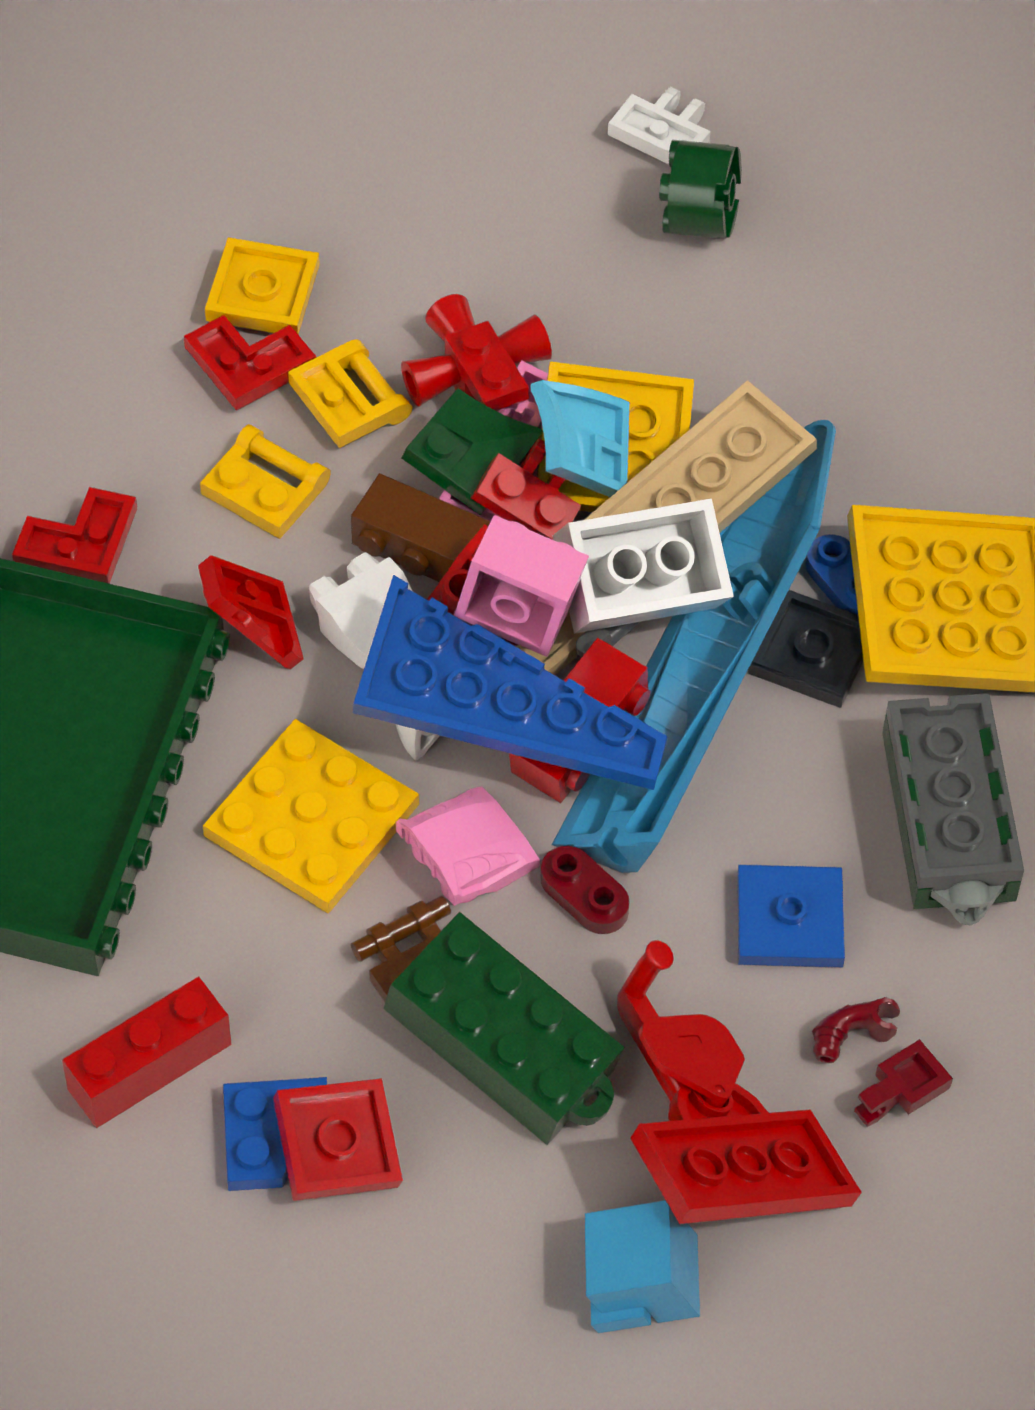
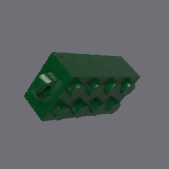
(506, 1030)

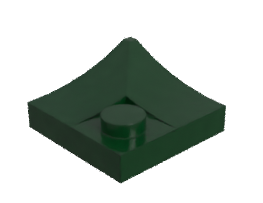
(463, 441)

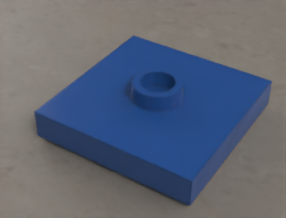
(790, 916)

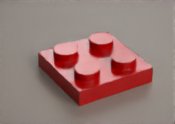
(337, 1139)

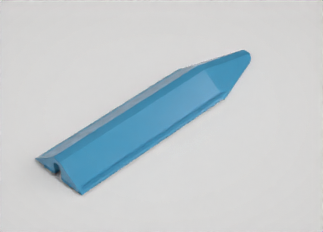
(704, 663)

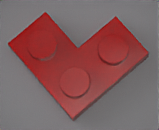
(242, 370)
(88, 547)

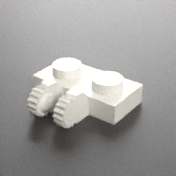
(654, 126)

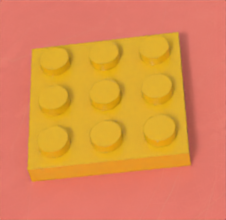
(657, 417)
(311, 815)

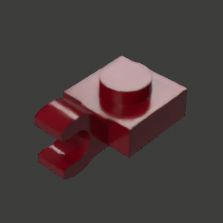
(905, 1078)

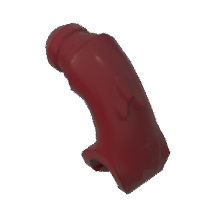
(834, 1028)

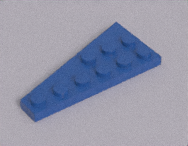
(483, 691)

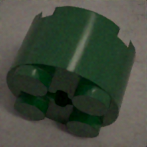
(701, 189)

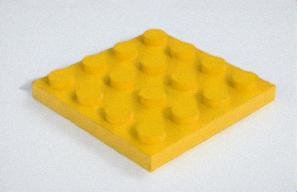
(945, 597)

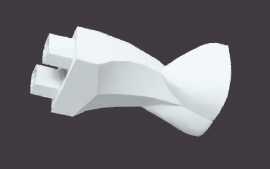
(350, 619)

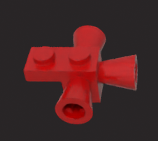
(476, 357)

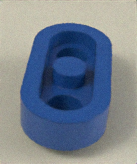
(833, 574)

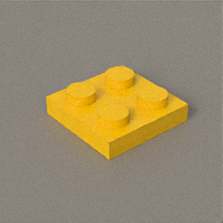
(262, 285)

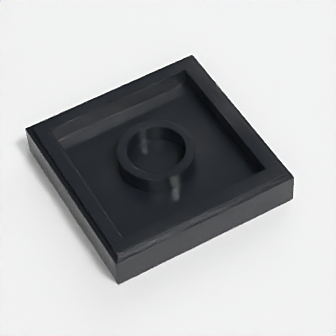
(811, 649)

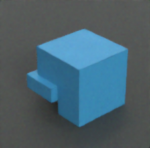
(640, 1267)

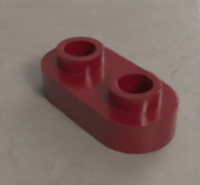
(581, 887)

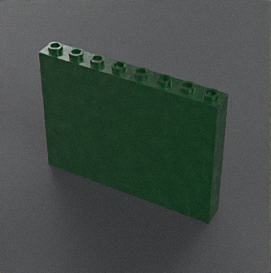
(91, 737)

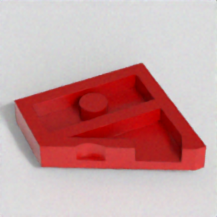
(254, 606)

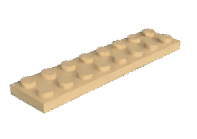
(725, 457)

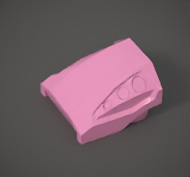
(469, 845)

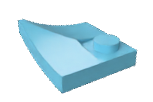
(584, 435)

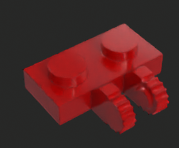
(524, 498)

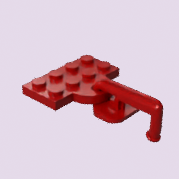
(721, 1146)

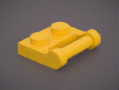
(339, 402)
(258, 494)

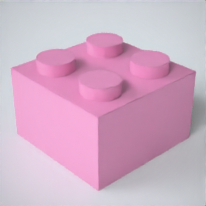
(520, 585)

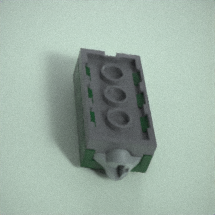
(952, 805)

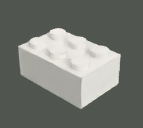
(647, 565)

